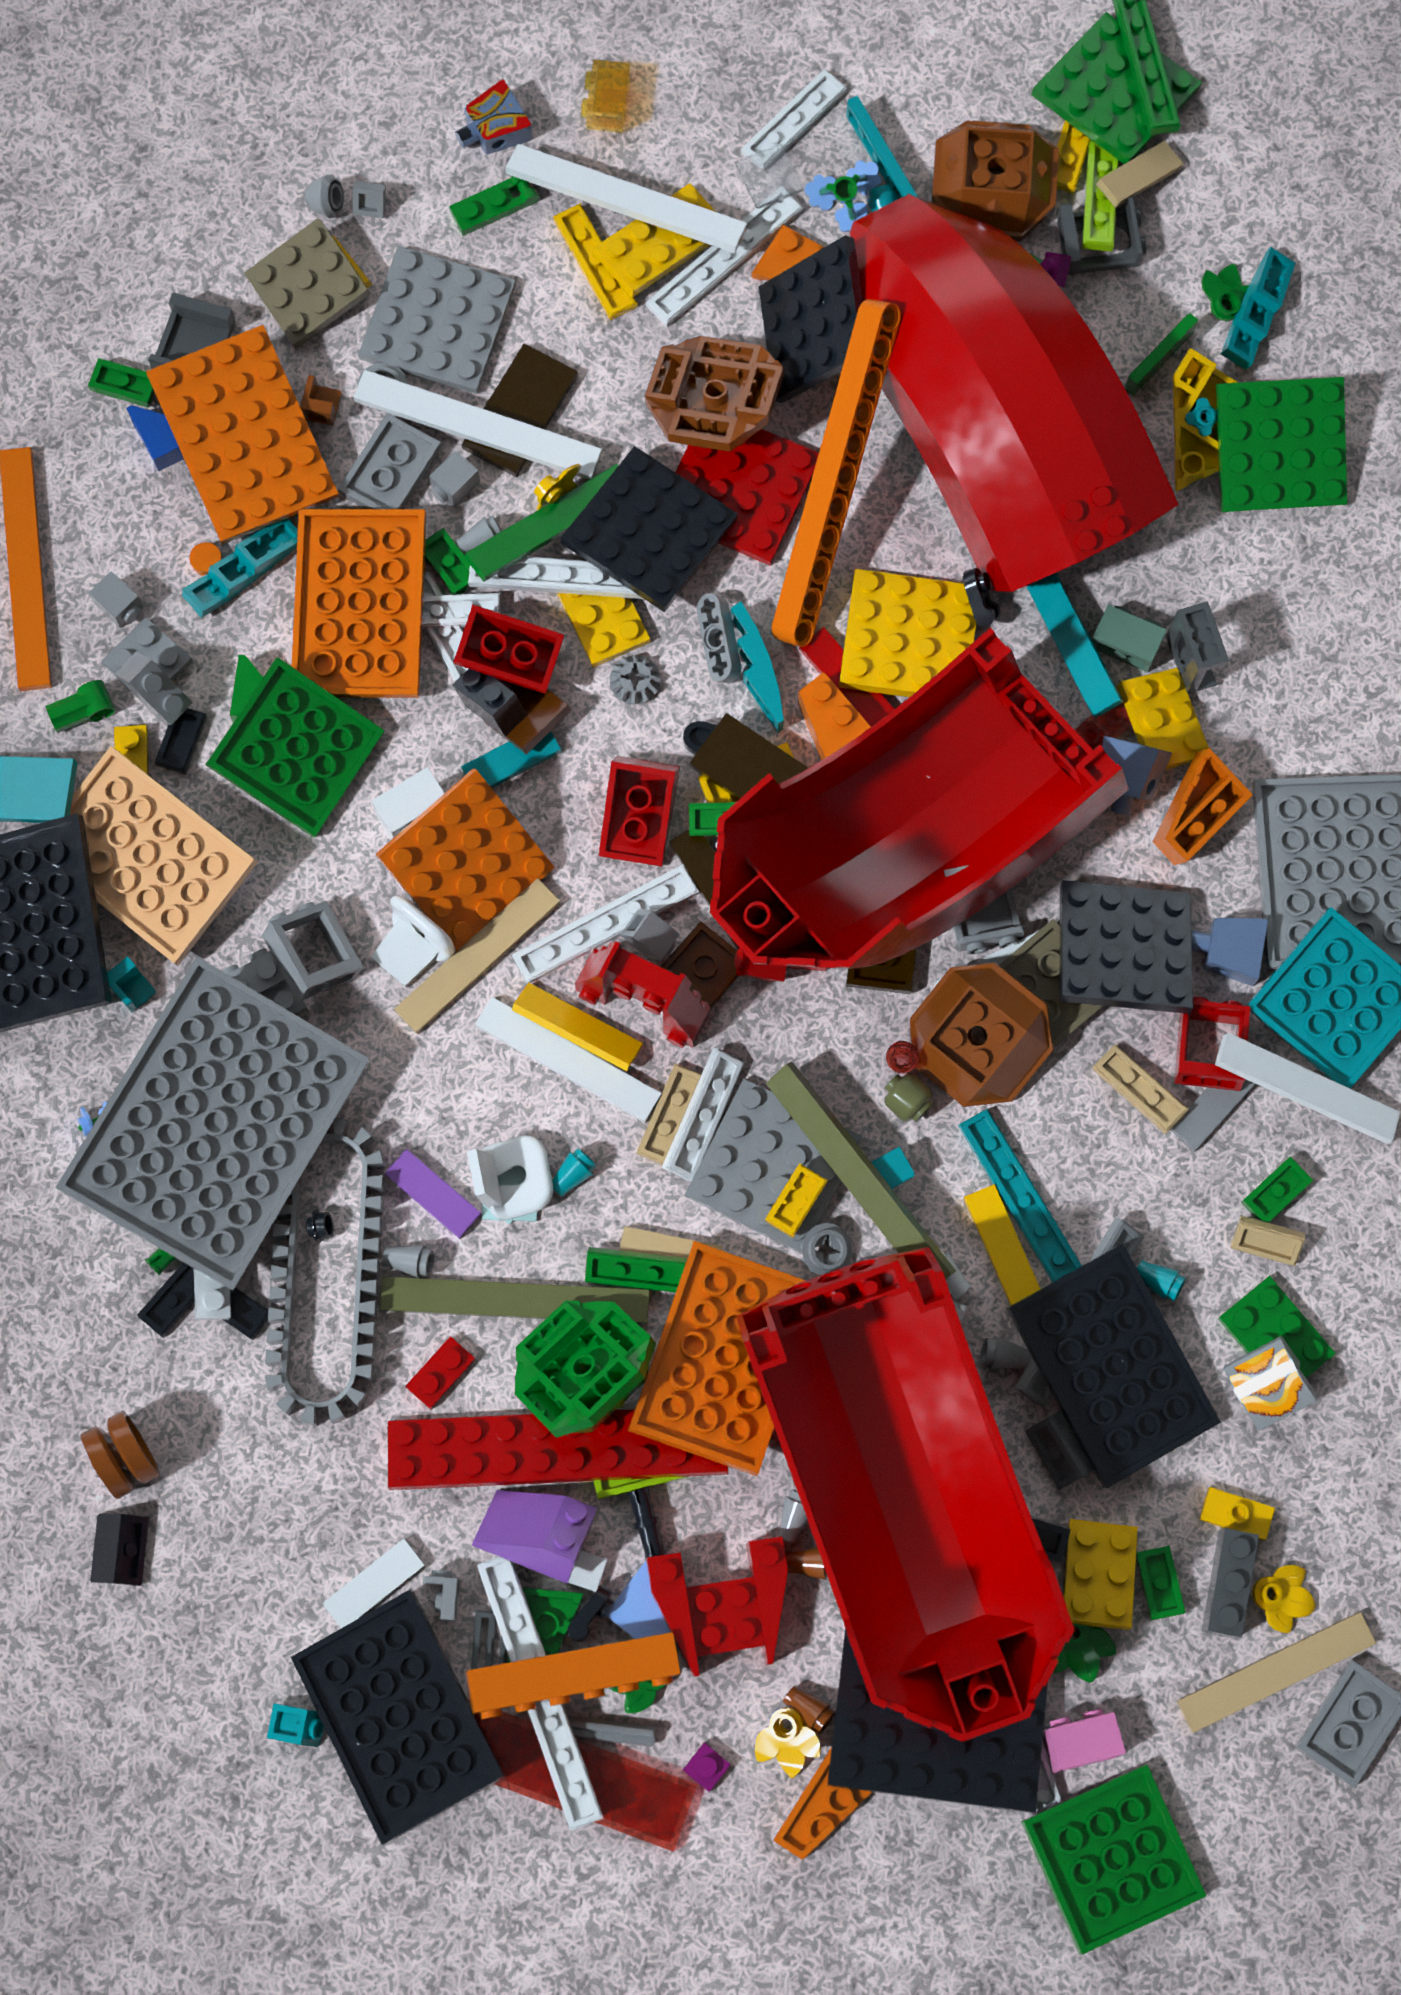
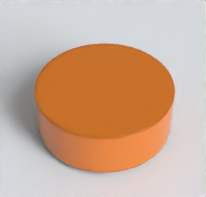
(204, 556)

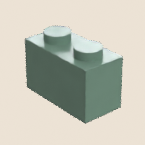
(1128, 637)

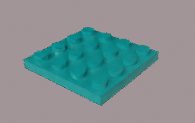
(1333, 999)

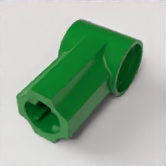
(87, 704)

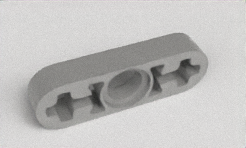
(728, 648)

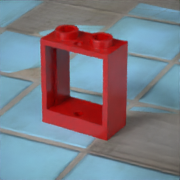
(1209, 1074)

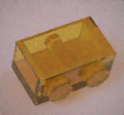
(607, 95)

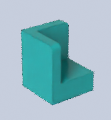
(130, 984)
(894, 1167)

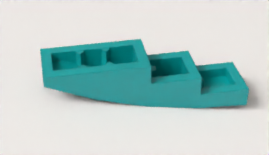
(1258, 307)
(242, 567)
(760, 676)

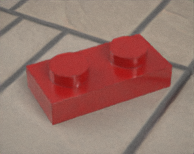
(440, 1372)

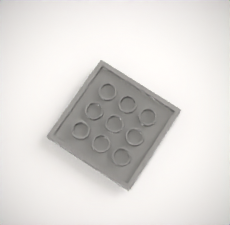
(437, 319)
(753, 1162)

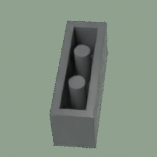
(1230, 1583)

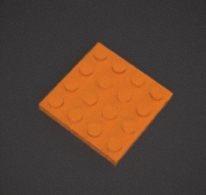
(464, 858)

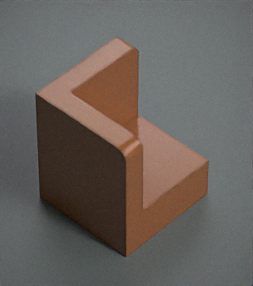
(320, 403)

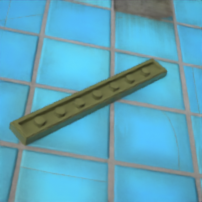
(852, 1164)
(500, 1298)

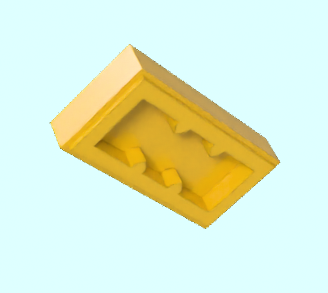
(796, 1200)
(1236, 1513)

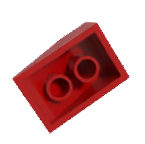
(638, 810)

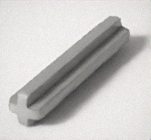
(612, 1731)

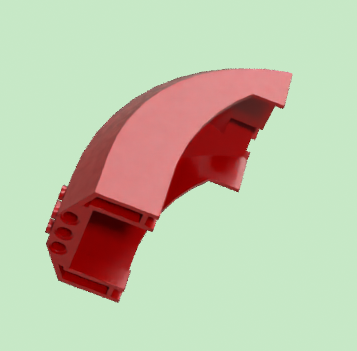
(1006, 395)
(857, 847)
(910, 1493)

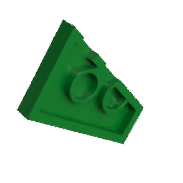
(552, 1615)

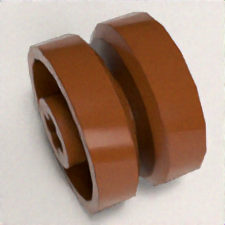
(115, 1457)

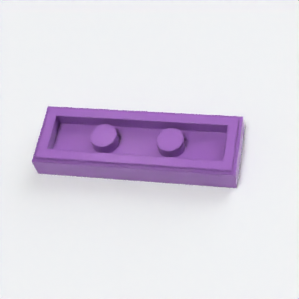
(433, 1194)

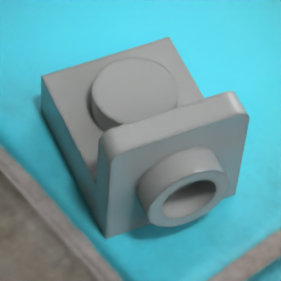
(447, 1600)

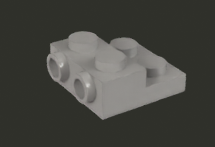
(267, 979)

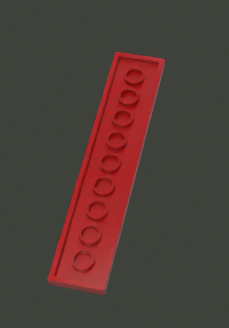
(526, 1452)

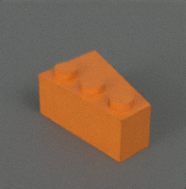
(829, 716)
(1200, 807)

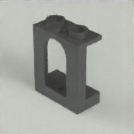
(1127, 218)
(1197, 642)

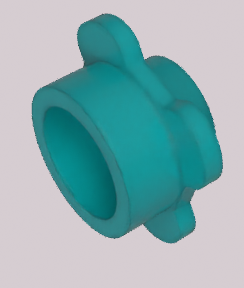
(1194, 417)

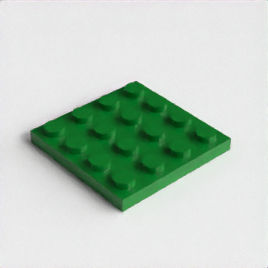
(1098, 93)
(1281, 444)
(294, 747)
(1113, 1859)

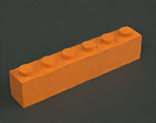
(573, 1673)

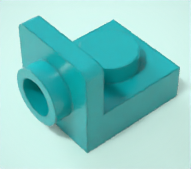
(295, 1725)

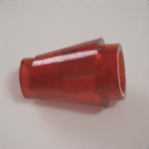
(903, 1050)

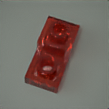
(1109, 724)

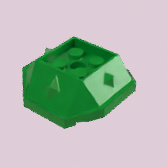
(581, 1365)

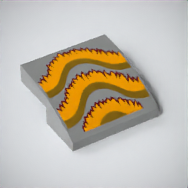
(1270, 1383)

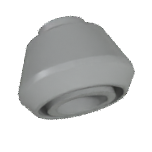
(325, 196)

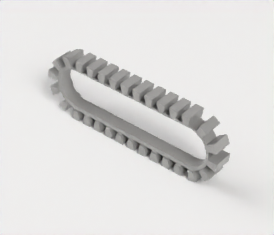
(370, 1287)

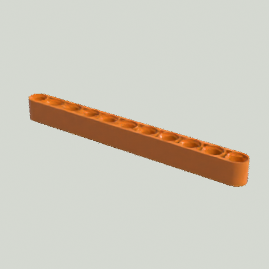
(836, 472)

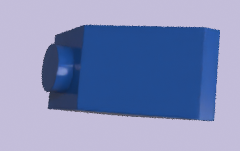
(156, 436)

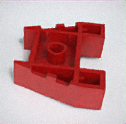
(654, 986)
(723, 1613)

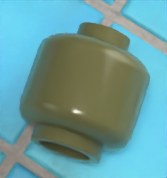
(908, 1097)

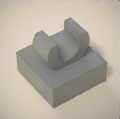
(369, 199)

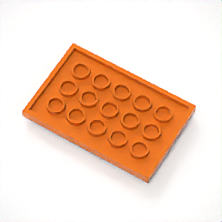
(242, 434)
(360, 601)
(701, 1378)

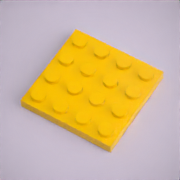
(903, 631)

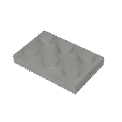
(389, 466)
(1351, 1724)

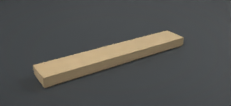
(477, 956)
(1276, 1672)

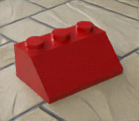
(508, 649)

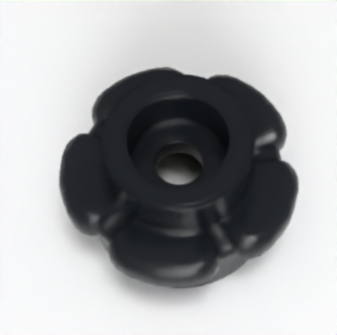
(319, 1225)

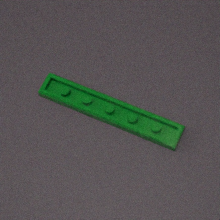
(1147, 66)
(534, 530)

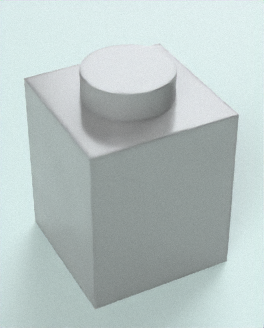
(454, 479)
(116, 600)
(650, 934)

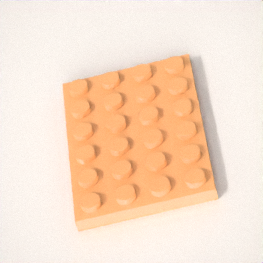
(155, 856)

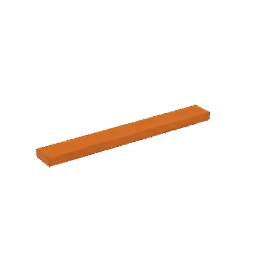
(25, 569)

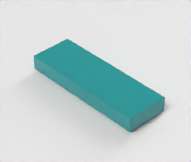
(509, 761)

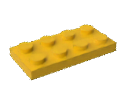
(645, 253)

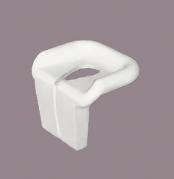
(404, 950)
(512, 1200)

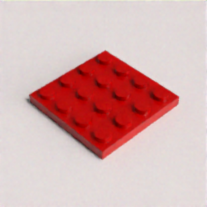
(759, 483)

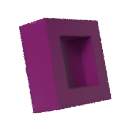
(1057, 267)
(706, 1767)

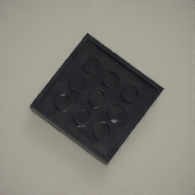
(812, 316)
(649, 528)
(1125, 947)

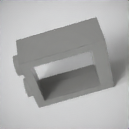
(300, 982)

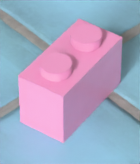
(1083, 1741)

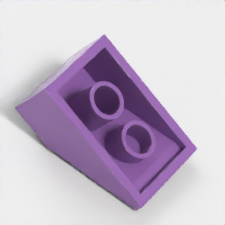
(536, 1531)

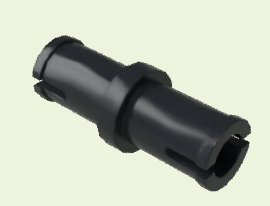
(646, 1522)

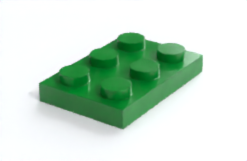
(1269, 1314)

